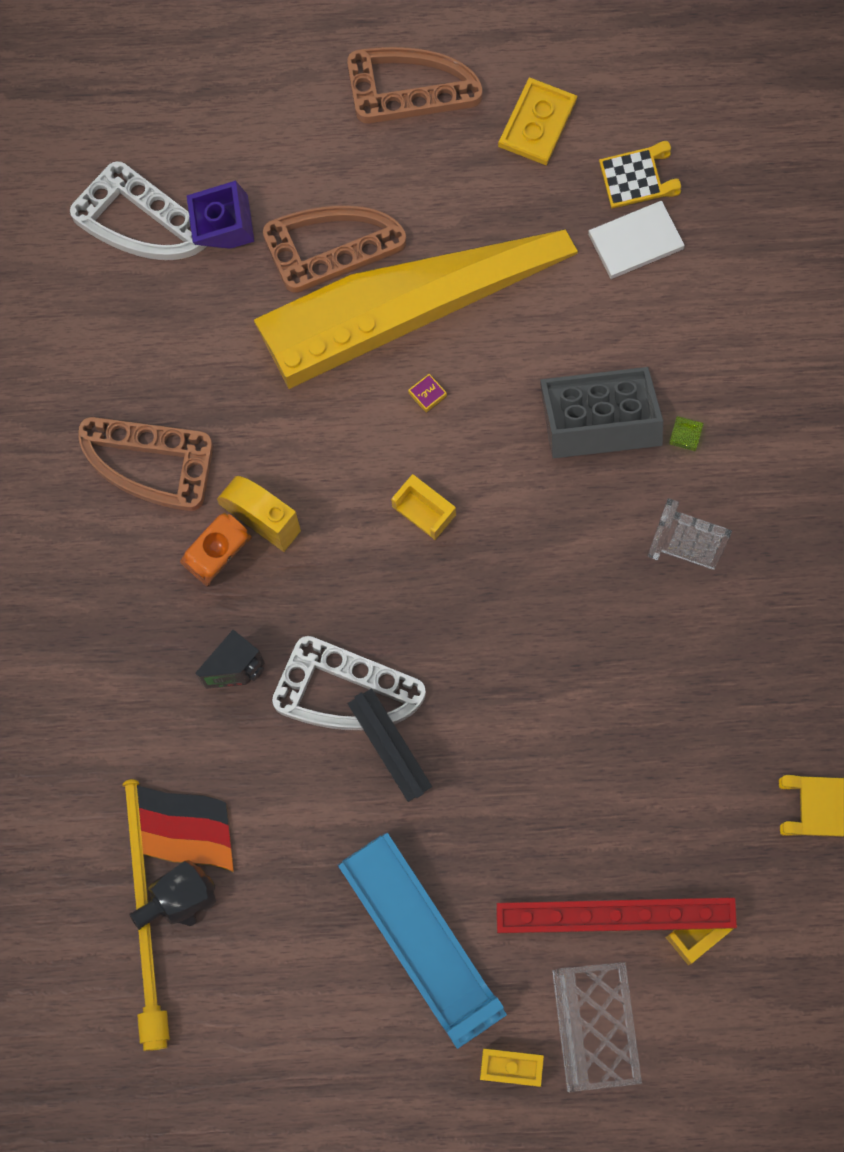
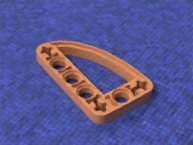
(370, 98)
(329, 258)
(157, 446)

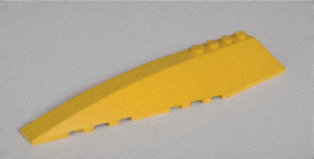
(395, 300)

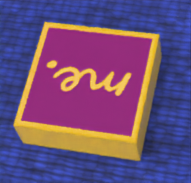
(427, 393)

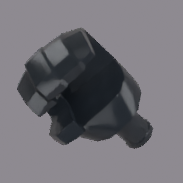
(177, 896)

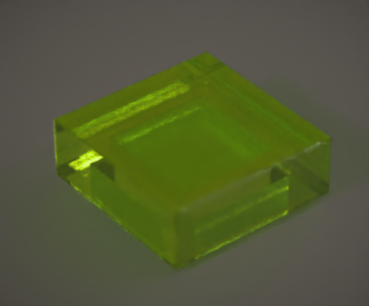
(686, 433)

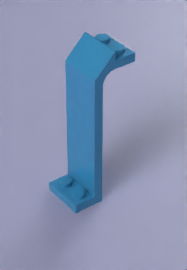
(422, 940)

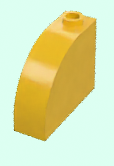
(260, 511)

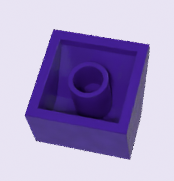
(220, 216)

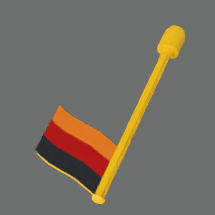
(176, 831)

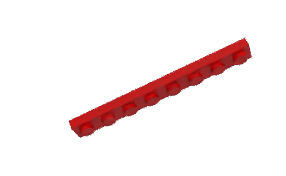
(616, 915)

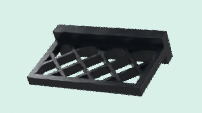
(389, 745)

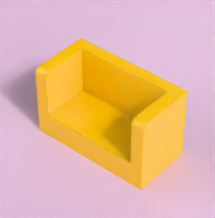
(423, 507)
(694, 943)
(511, 1067)

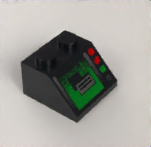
(231, 663)

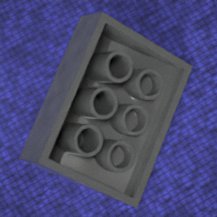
(601, 412)

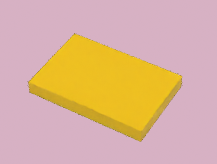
(537, 121)

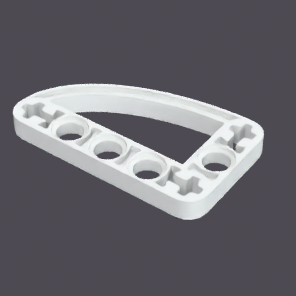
(117, 186)
(344, 671)

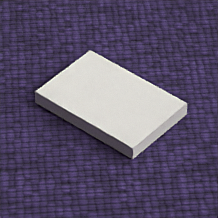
(636, 239)

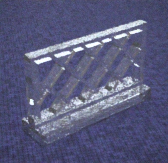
(688, 538)
(571, 1028)

